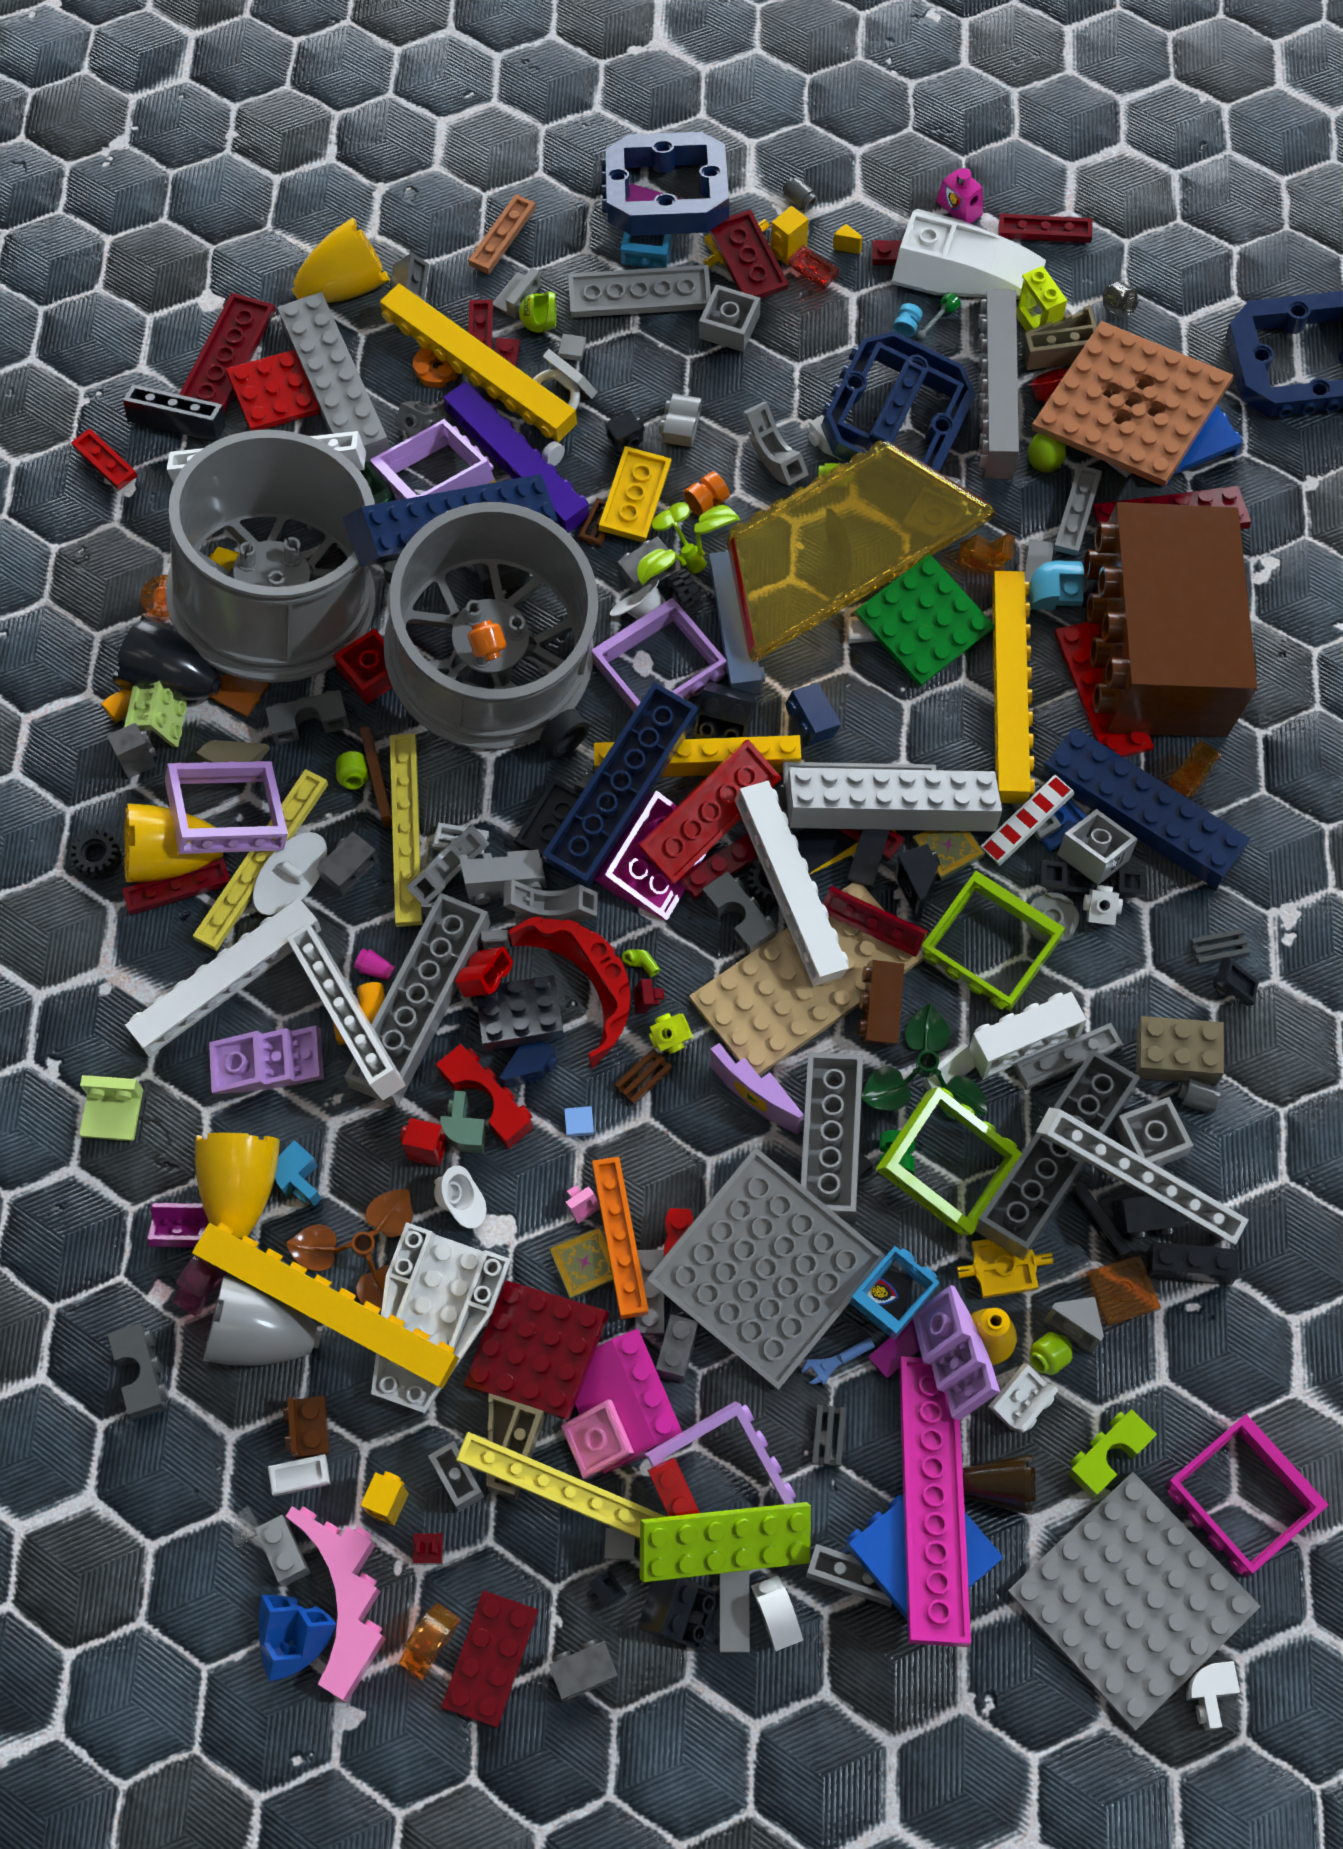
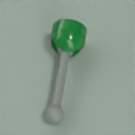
(948, 304)

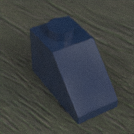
(529, 1064)

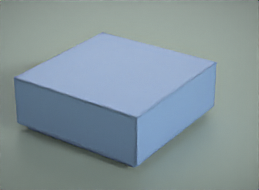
(579, 1121)

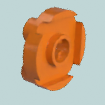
(431, 376)

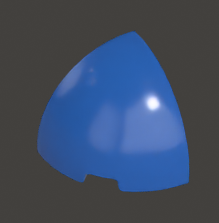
(291, 1635)

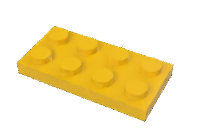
(635, 494)

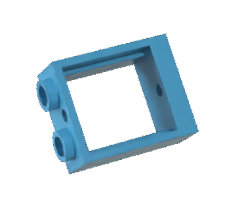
(634, 254)
(879, 1315)

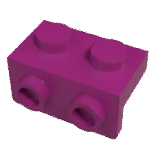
(176, 1224)

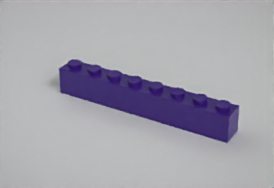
(513, 452)

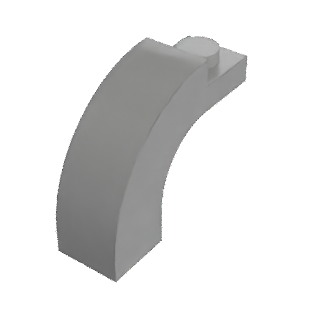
(773, 451)
(446, 865)
(572, 903)

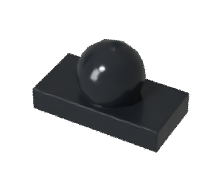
(1235, 981)

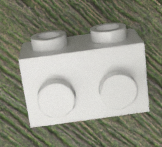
(1023, 1399)

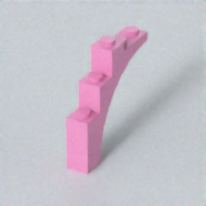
(354, 1641)

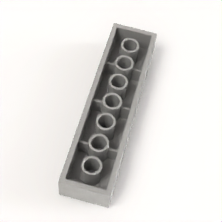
(332, 372)
(998, 384)
(893, 799)
(423, 989)

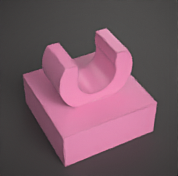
(582, 1203)

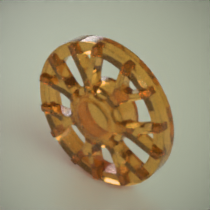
(159, 596)

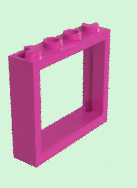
(1282, 1469)

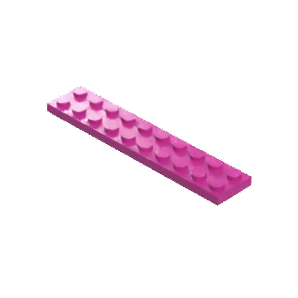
(932, 1511)

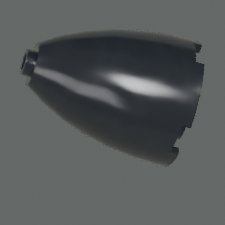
(161, 654)

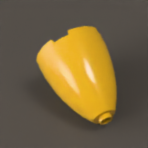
(340, 266)
(153, 848)
(235, 1177)

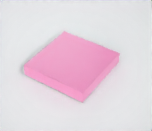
(597, 1439)

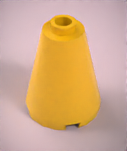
(996, 1333)

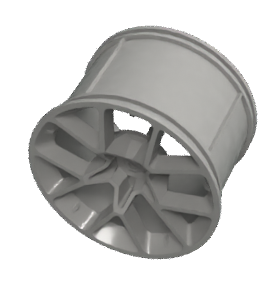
(492, 536)
(274, 609)

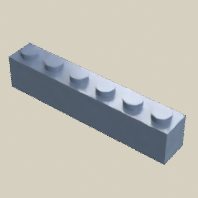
(741, 670)

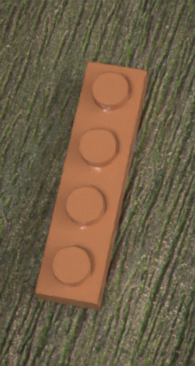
(502, 234)

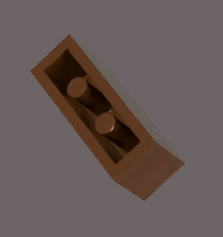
(881, 1003)

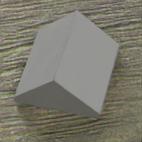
(1078, 1321)

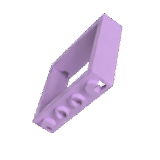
(423, 445)
(644, 628)
(230, 838)
(756, 1440)

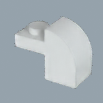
(777, 1613)
(1207, 1685)

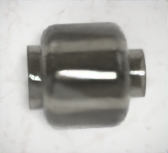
(1120, 299)

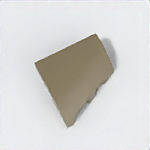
(231, 751)

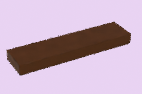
(376, 777)

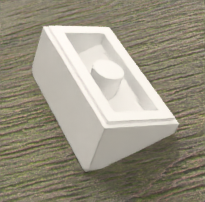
(956, 1064)

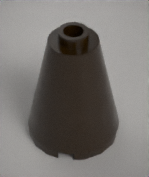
(1002, 1483)

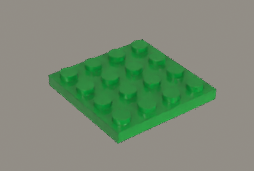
(924, 620)

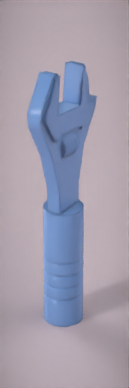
(825, 1367)

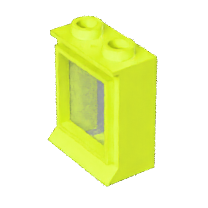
(1039, 300)

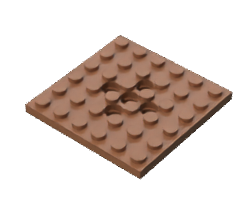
(1132, 403)

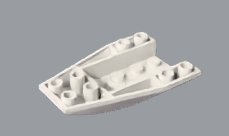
(959, 258)
(444, 1293)

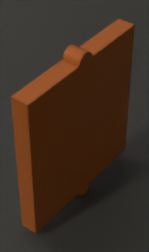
(240, 694)

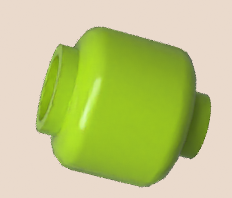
(352, 770)
(1051, 1353)

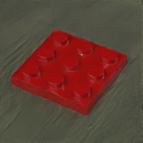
(272, 391)

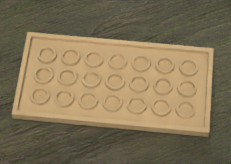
(767, 1001)

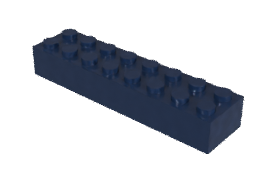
(621, 785)
(1147, 808)

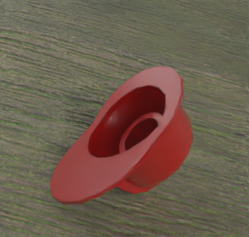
(1046, 383)

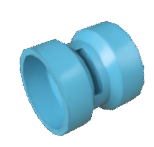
(908, 319)

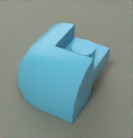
(1056, 584)

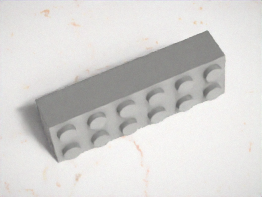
(833, 1130)

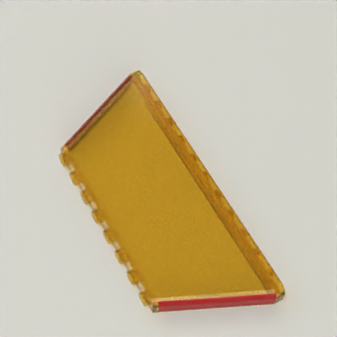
(842, 541)

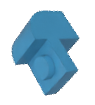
(292, 1169)

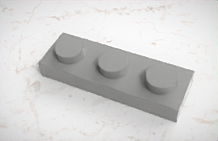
(653, 1322)

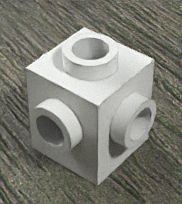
(1107, 914)

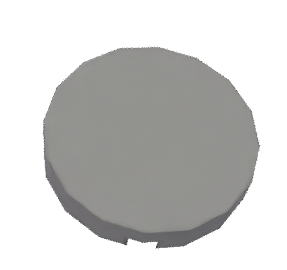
(1060, 910)

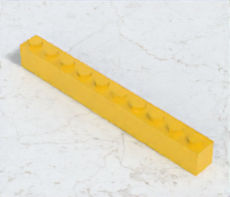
(478, 363)
(1011, 687)
(326, 1305)

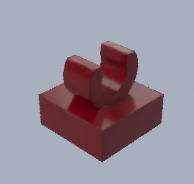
(646, 996)
(428, 1548)

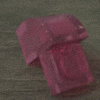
(195, 1284)

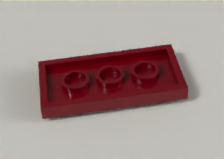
(748, 256)
(490, 1659)

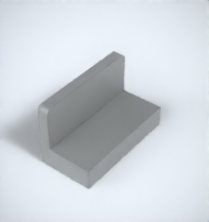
(515, 292)

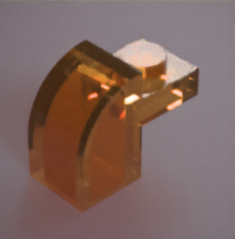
(985, 556)
(1195, 769)
(428, 1640)

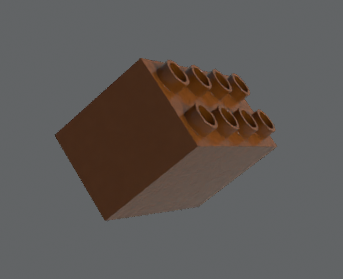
(1170, 620)

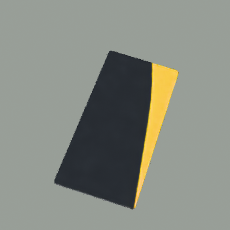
(824, 847)

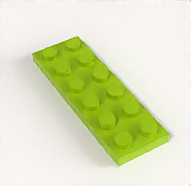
(724, 1541)

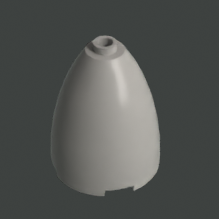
(257, 1328)

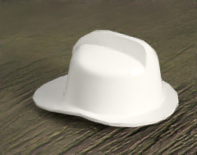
(640, 602)
(460, 1196)

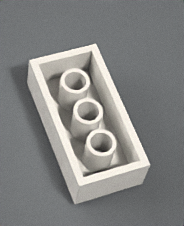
(1026, 1034)

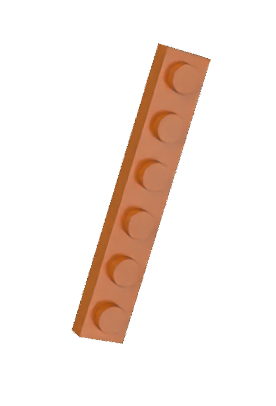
(620, 1238)

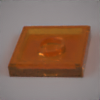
(1123, 1291)

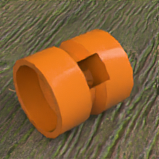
(706, 494)

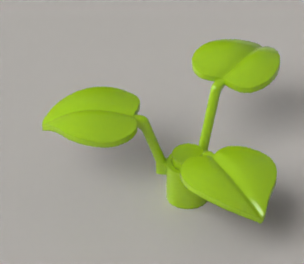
(691, 555)

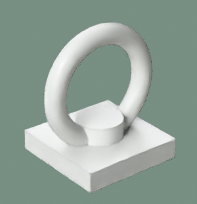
(567, 377)

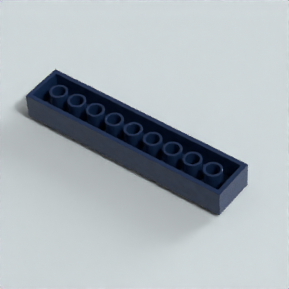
(385, 528)

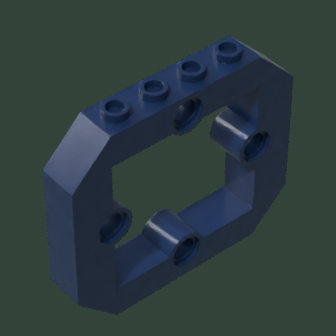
(665, 213)
(892, 351)
(1253, 360)

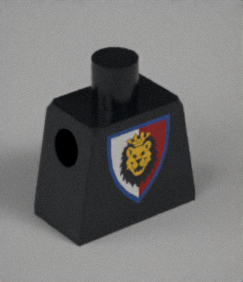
(892, 1292)

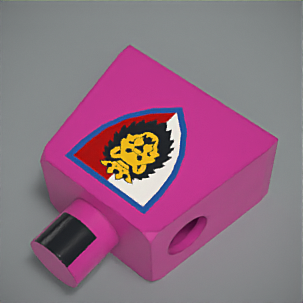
(961, 196)

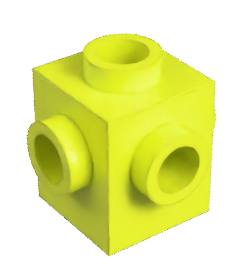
(680, 1033)

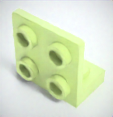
(157, 711)
(110, 1108)

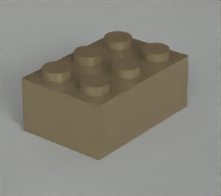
(1179, 1049)

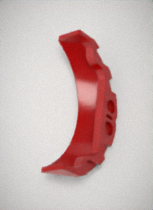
(595, 959)

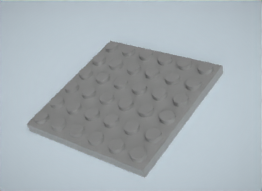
(766, 1267)
(1133, 1600)

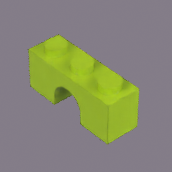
(1092, 1470)

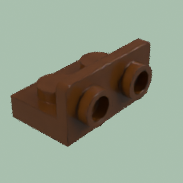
(307, 1427)

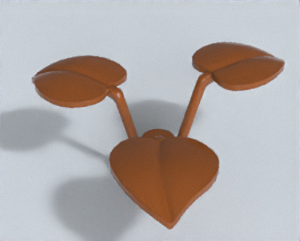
(315, 1244)

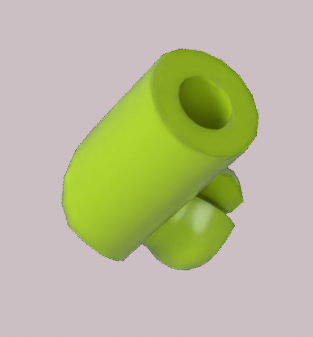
(641, 958)

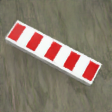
(1027, 820)

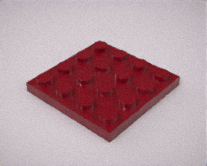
(536, 1349)

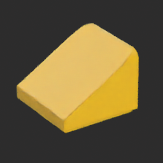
(847, 240)

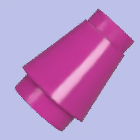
(373, 965)

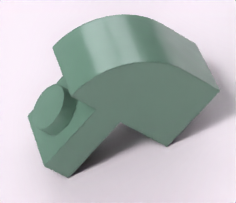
(462, 1132)

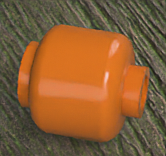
(487, 640)

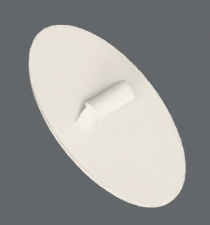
(289, 873)

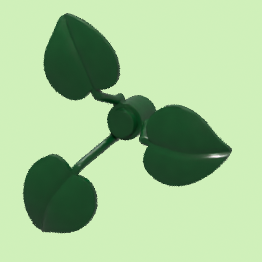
(929, 1033)

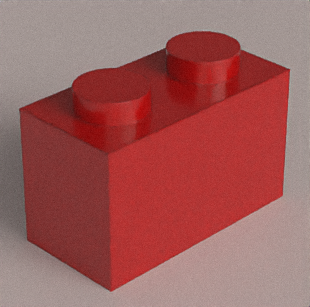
(424, 1142)

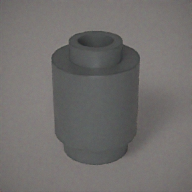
(799, 194)
(1198, 1095)

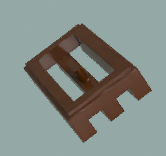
(590, 539)
(659, 1061)

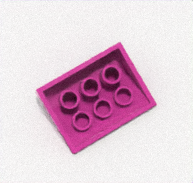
(631, 873)
(627, 1376)

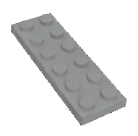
(639, 291)

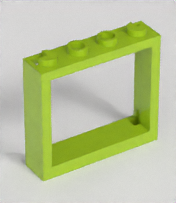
(1013, 905)
(923, 1194)

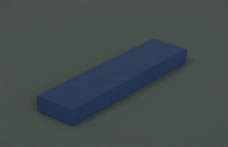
(898, 403)

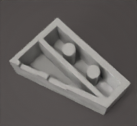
(486, 876)

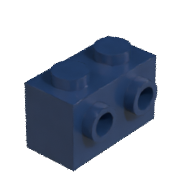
(812, 713)

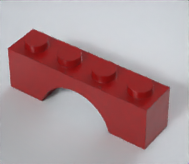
(463, 1071)

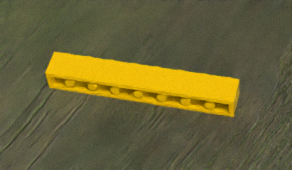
(703, 756)

